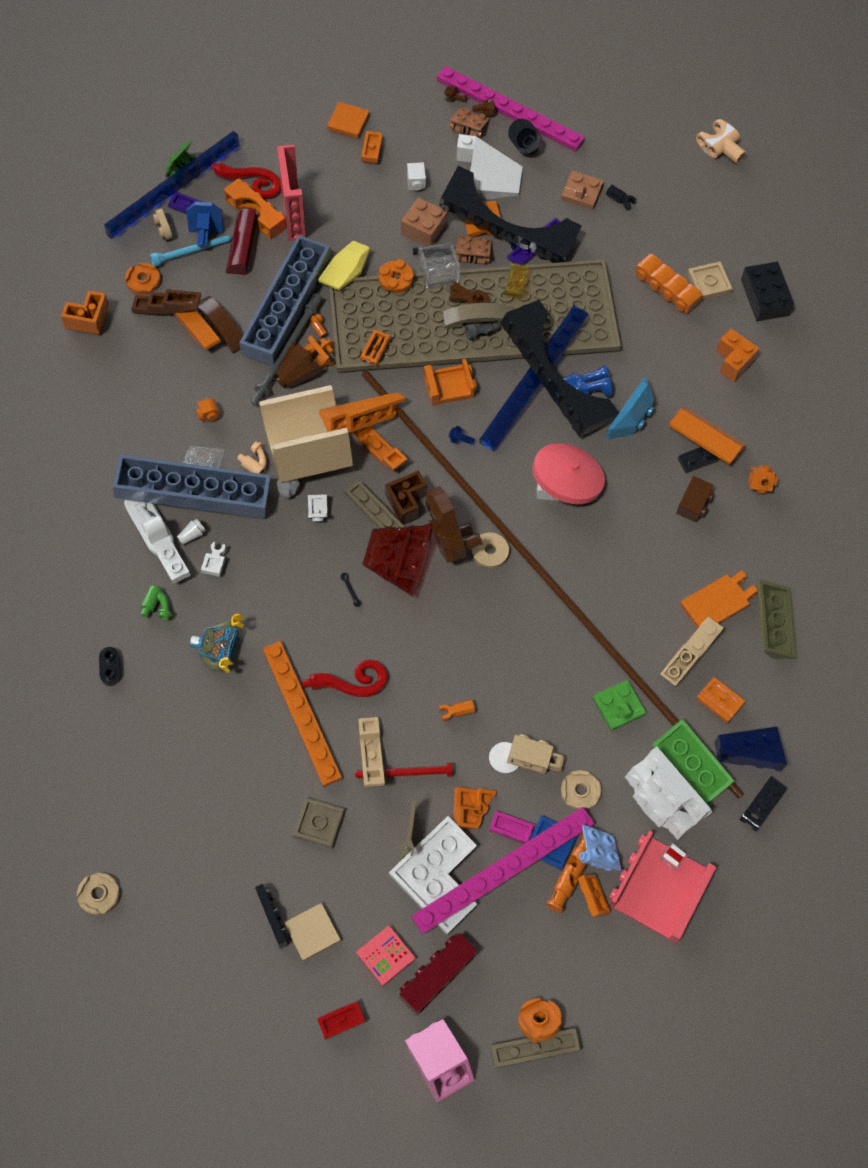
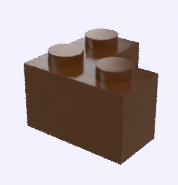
(403, 494)

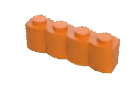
(668, 283)

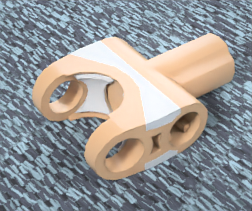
(723, 142)

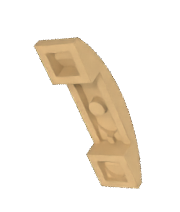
(371, 752)

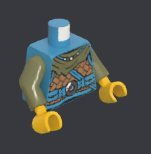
(219, 644)

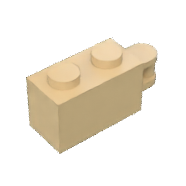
(534, 755)

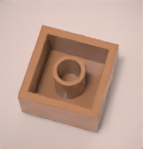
(424, 222)

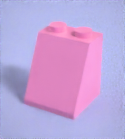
(440, 1060)

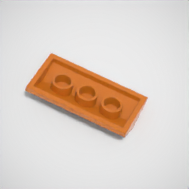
(707, 435)

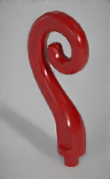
(230, 173)
(324, 680)

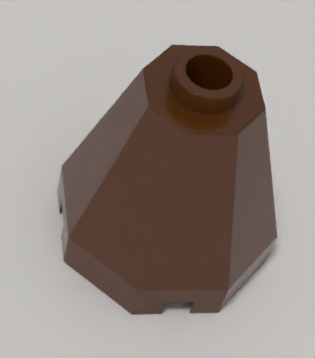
(296, 367)

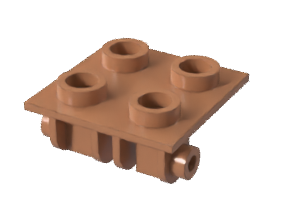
(464, 118)
(473, 246)

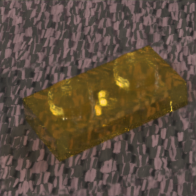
(516, 280)

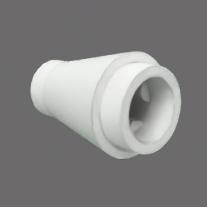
(191, 532)

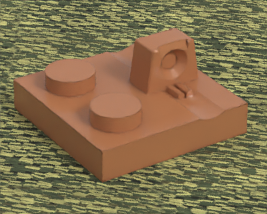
(582, 190)

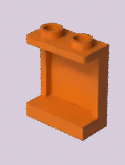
(449, 383)

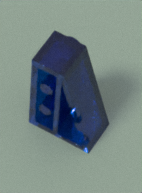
(753, 748)

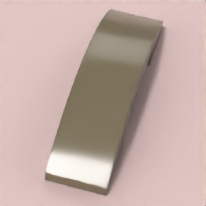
(475, 313)

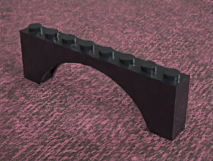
(547, 242)
(580, 409)

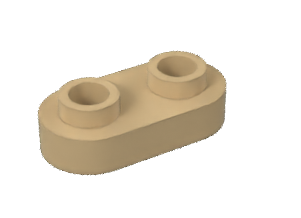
(164, 229)

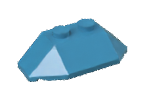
(634, 412)

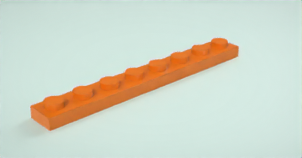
(302, 714)

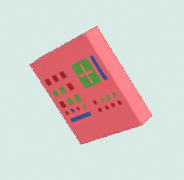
(385, 955)

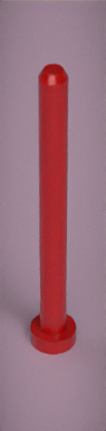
(413, 771)

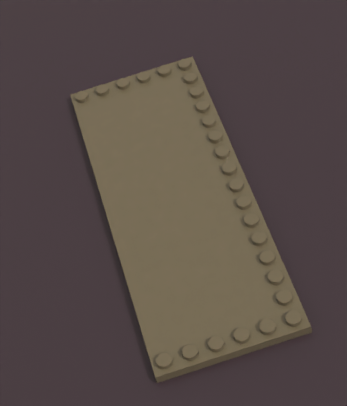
(418, 321)

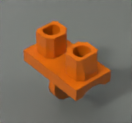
(326, 346)

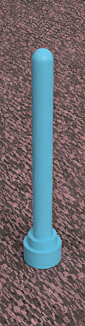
(158, 258)

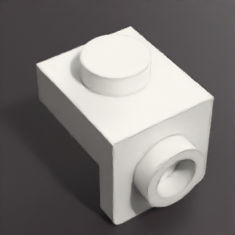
(317, 507)

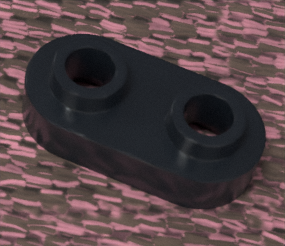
(109, 665)

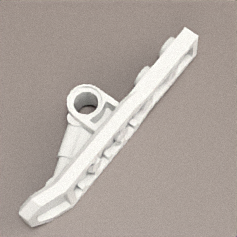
(157, 538)

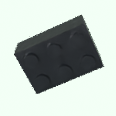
(767, 291)

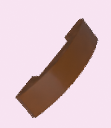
(222, 322)

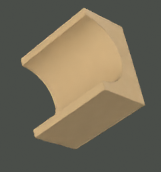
(299, 437)

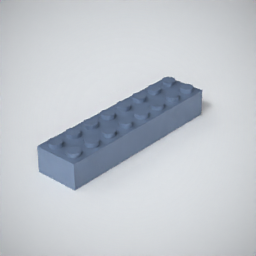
(285, 300)
(191, 486)

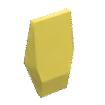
(345, 266)

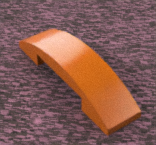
(380, 448)

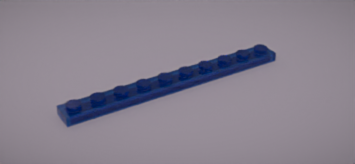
(171, 185)
(530, 382)

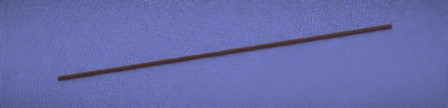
(534, 564)

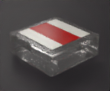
(674, 856)

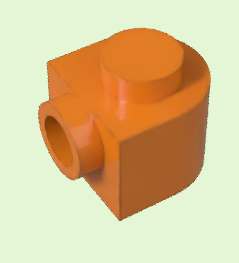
(207, 410)

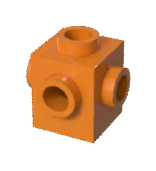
(762, 479)

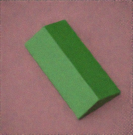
(694, 761)

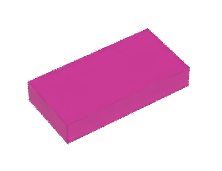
(511, 827)

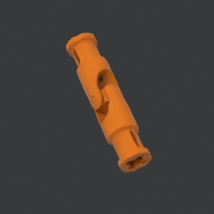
(568, 878)

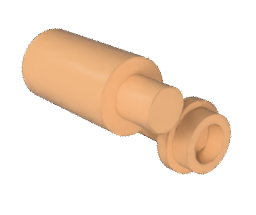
(251, 464)

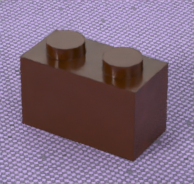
(695, 498)

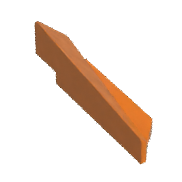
(361, 413)

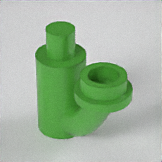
(150, 601)

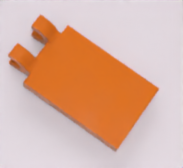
(719, 600)

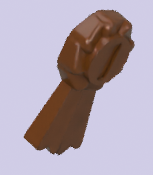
(460, 293)

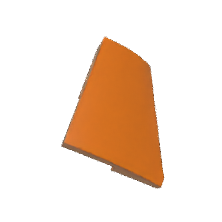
(470, 806)

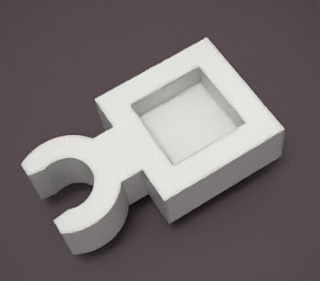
(214, 562)

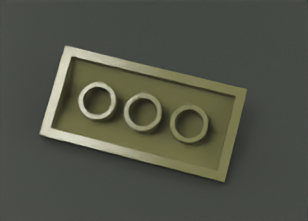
(776, 620)

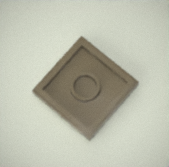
(318, 823)

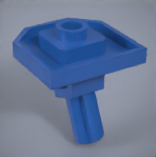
(204, 219)

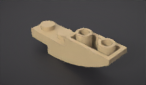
(691, 651)

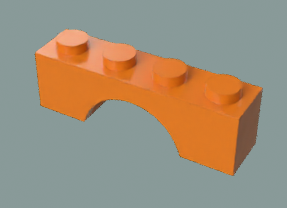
(241, 196)

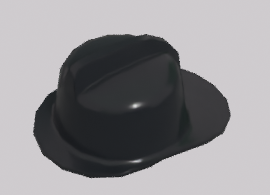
(524, 136)

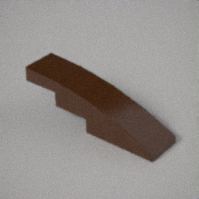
(164, 303)

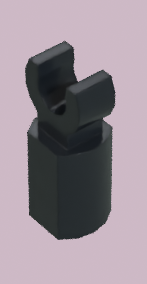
(620, 196)

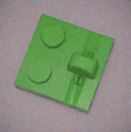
(619, 705)

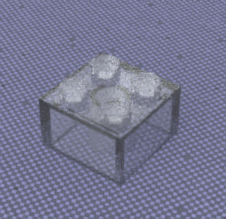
(439, 264)

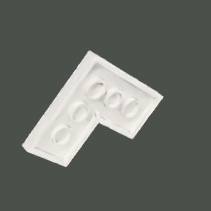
(427, 872)

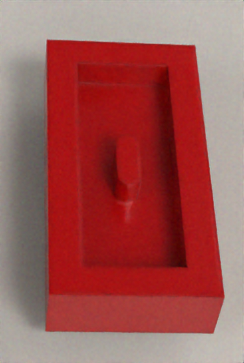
(341, 1020)

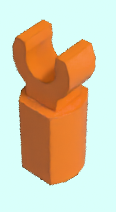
(457, 709)

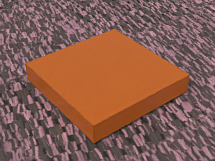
(348, 120)

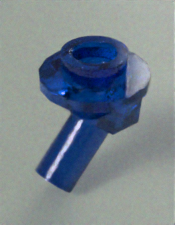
(456, 435)

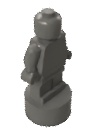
(472, 331)

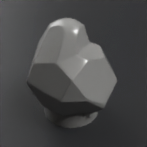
(288, 488)

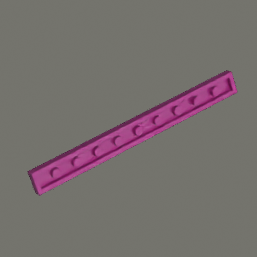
(511, 108)
(501, 871)

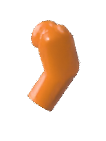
(317, 326)

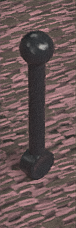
(344, 577)

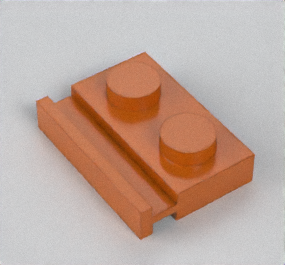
(720, 700)

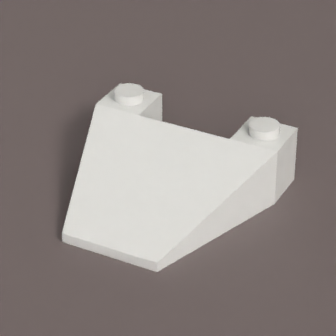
(493, 172)

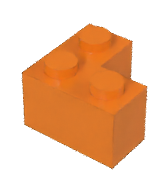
(86, 317)
(738, 353)

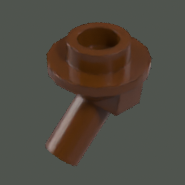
(451, 93)
(487, 107)

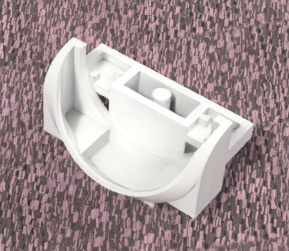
(665, 794)

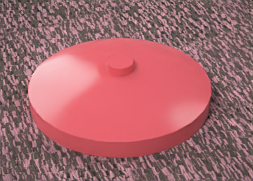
(568, 473)

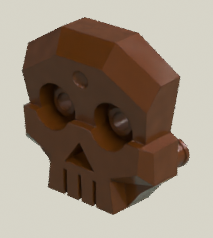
(446, 528)

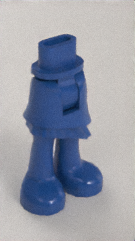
(601, 375)

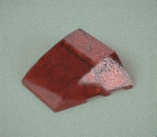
(399, 555)

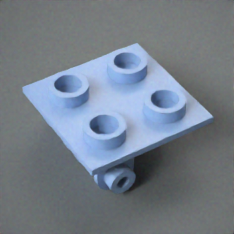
(600, 850)

